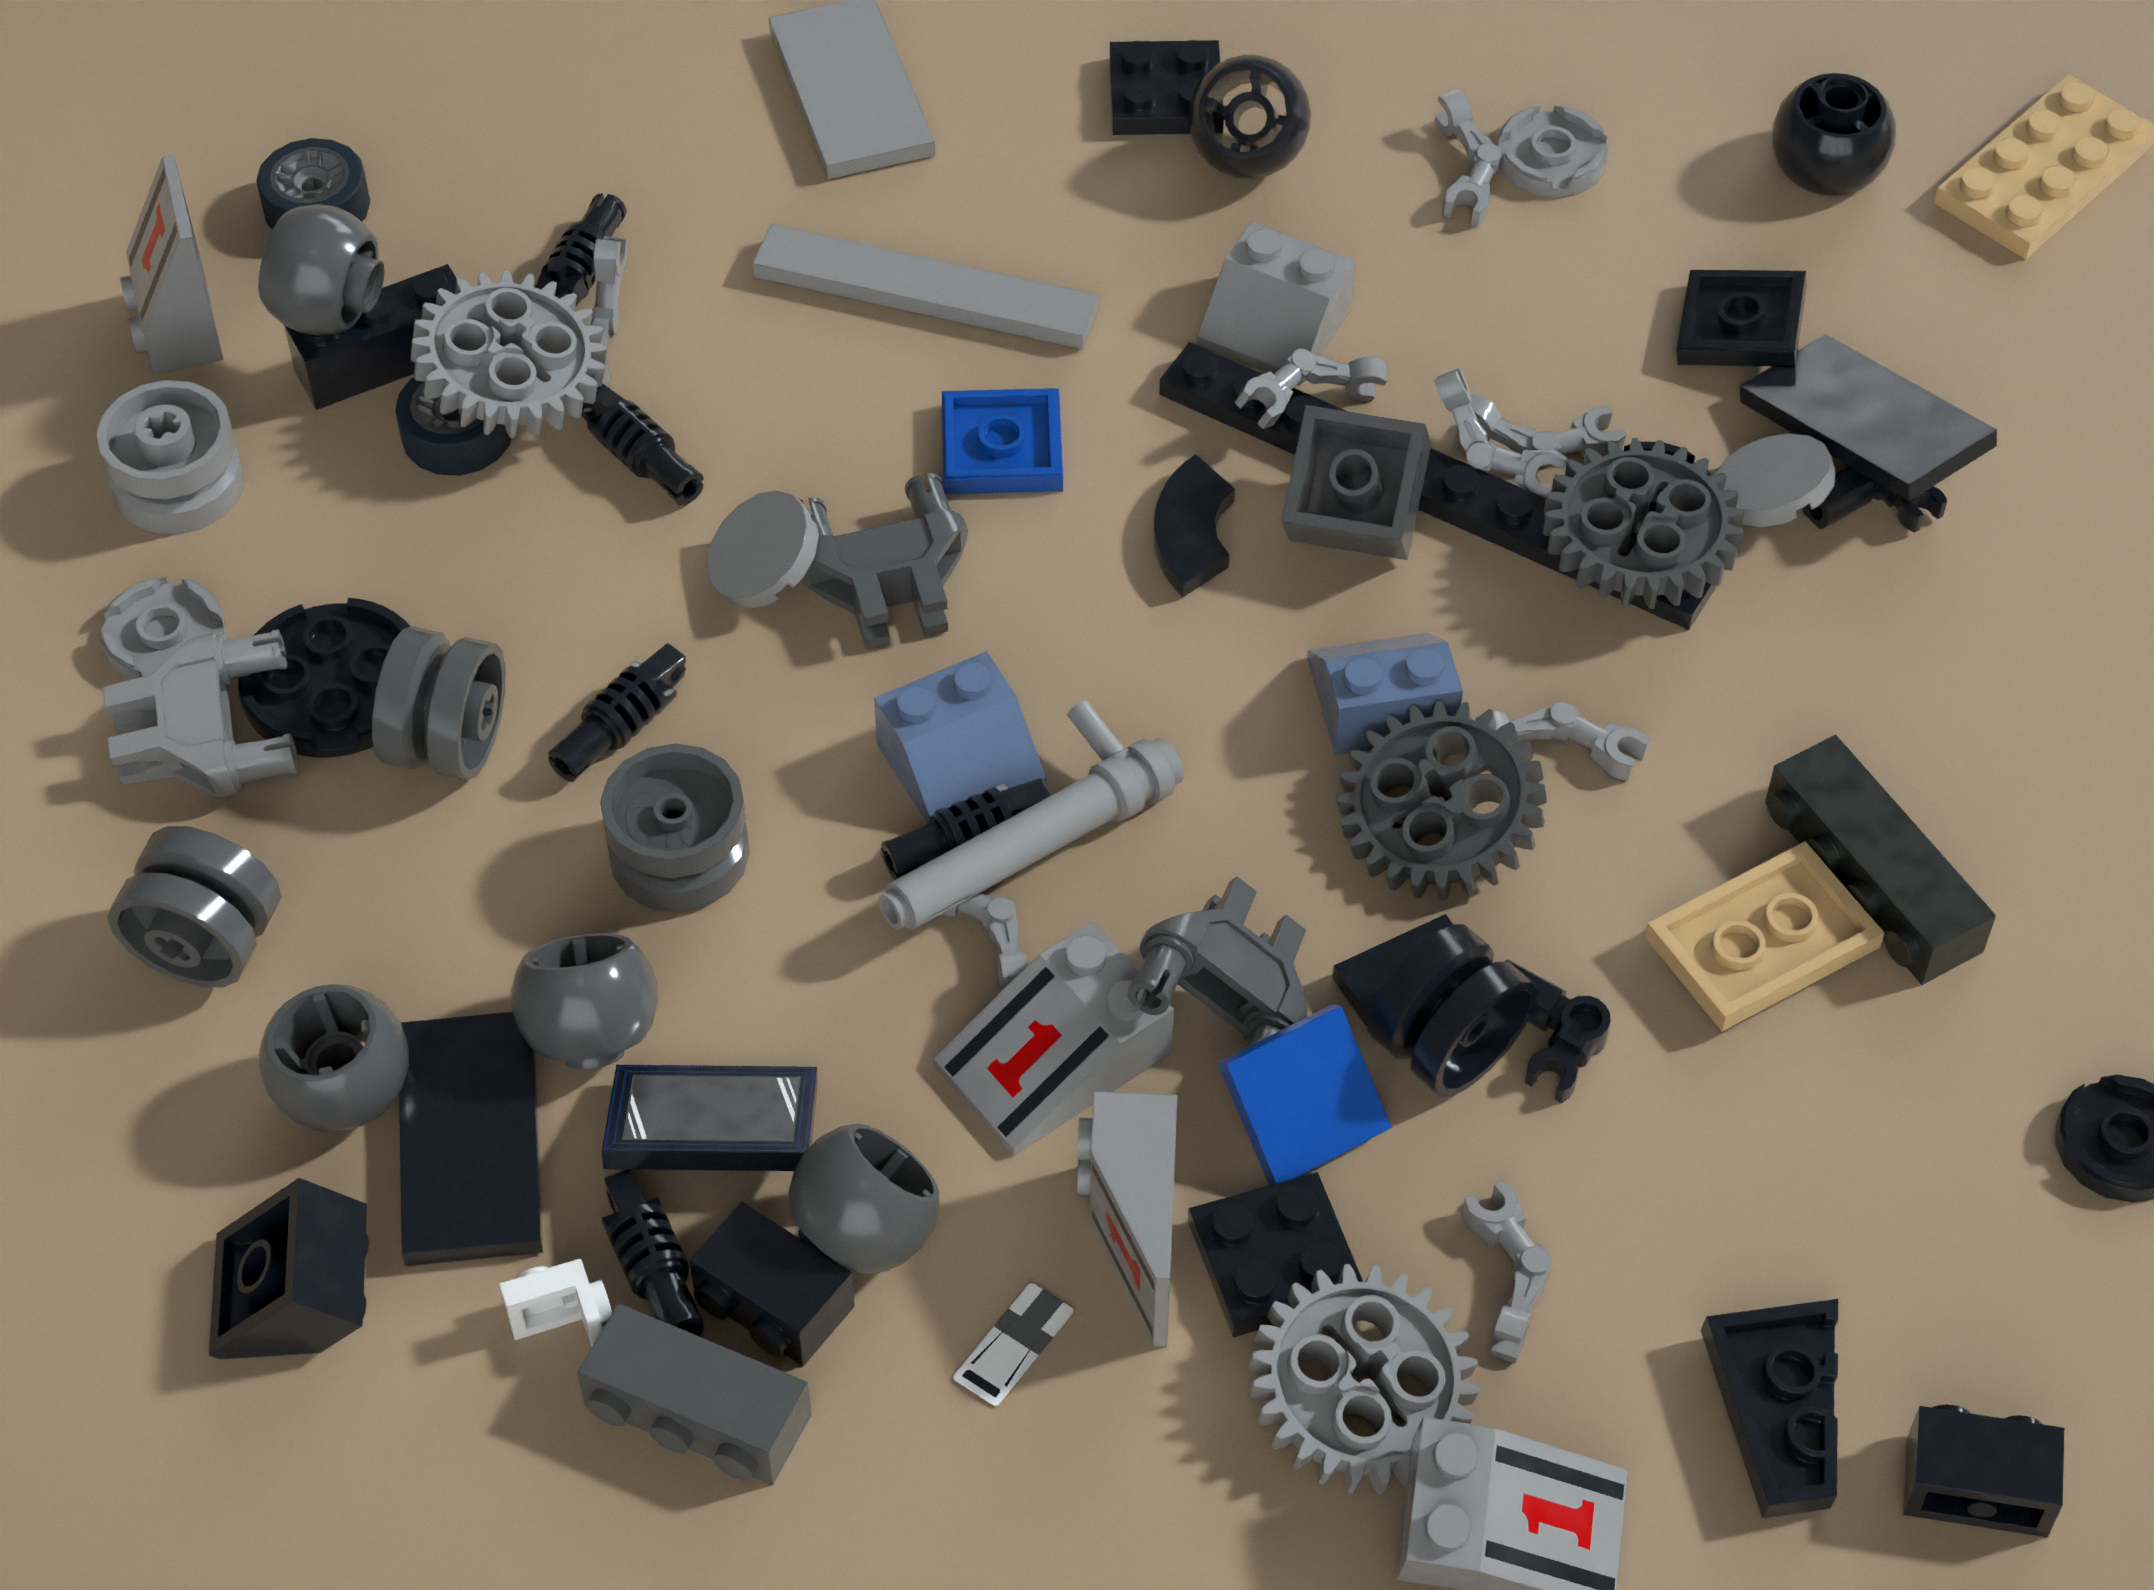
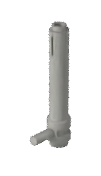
(1110, 792)

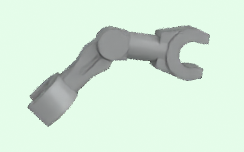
(1474, 188)
(609, 265)
(1302, 365)
(1583, 433)
(1484, 454)
(1565, 723)
(999, 918)
(1530, 1261)

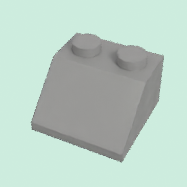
(1276, 299)

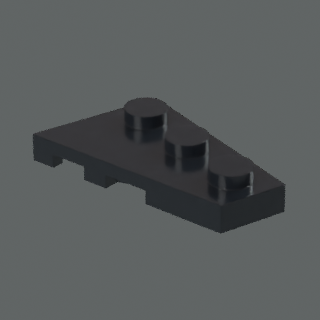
(1779, 1395)

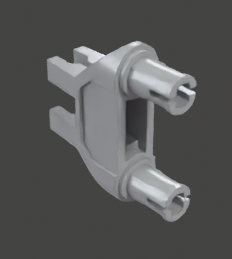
(185, 718)

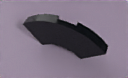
(1187, 525)

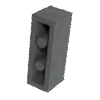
(694, 1395)

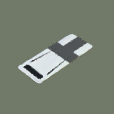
(1013, 1344)

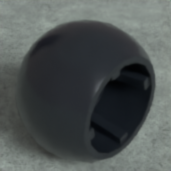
(1833, 134)
(1279, 138)

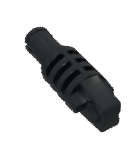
(573, 257)
(641, 444)
(619, 711)
(958, 824)
(650, 1253)

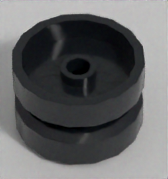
(1452, 1010)

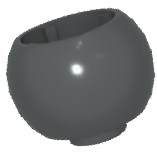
(320, 270)
(584, 998)
(317, 1061)
(863, 1199)

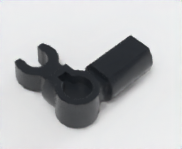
(1856, 490)
(1579, 1032)

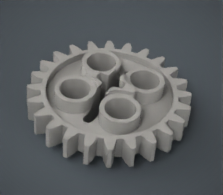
(508, 353)
(1314, 1410)

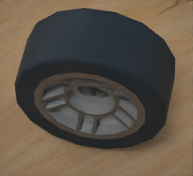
(312, 174)
(439, 441)

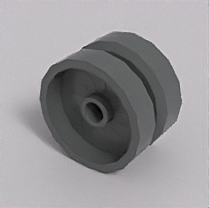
(438, 703)
(675, 827)
(194, 906)

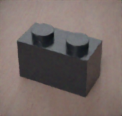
(771, 1284)
(1984, 1470)

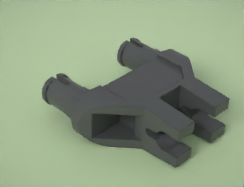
(891, 563)
(1224, 965)

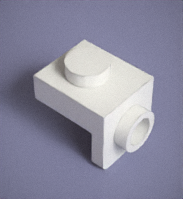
(555, 1297)

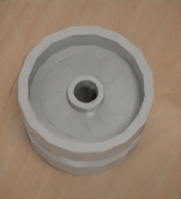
(170, 457)

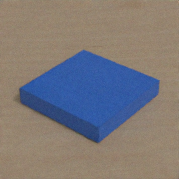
(1001, 441)
(1304, 1095)

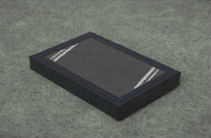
(709, 1117)

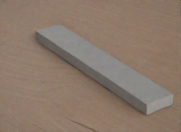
(926, 286)

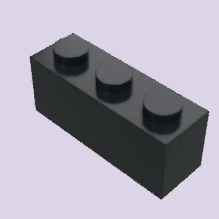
(373, 349)

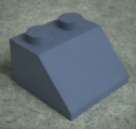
(1379, 679)
(956, 735)

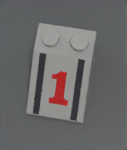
(169, 281)
(1055, 1040)
(1129, 1174)
(1508, 1513)

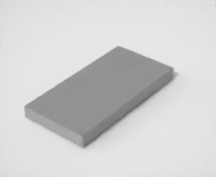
(851, 87)

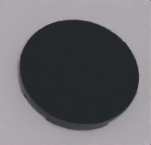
(328, 679)

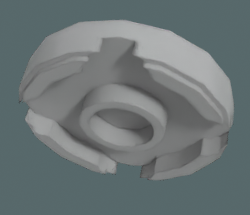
(1552, 151)
(1779, 477)
(762, 549)
(154, 621)

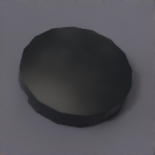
(2109, 1137)

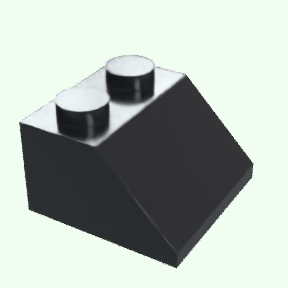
(290, 1275)

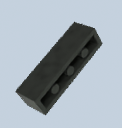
(1880, 858)

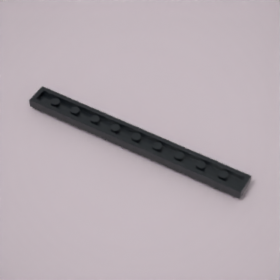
(1450, 487)

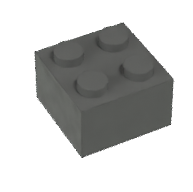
(1356, 482)

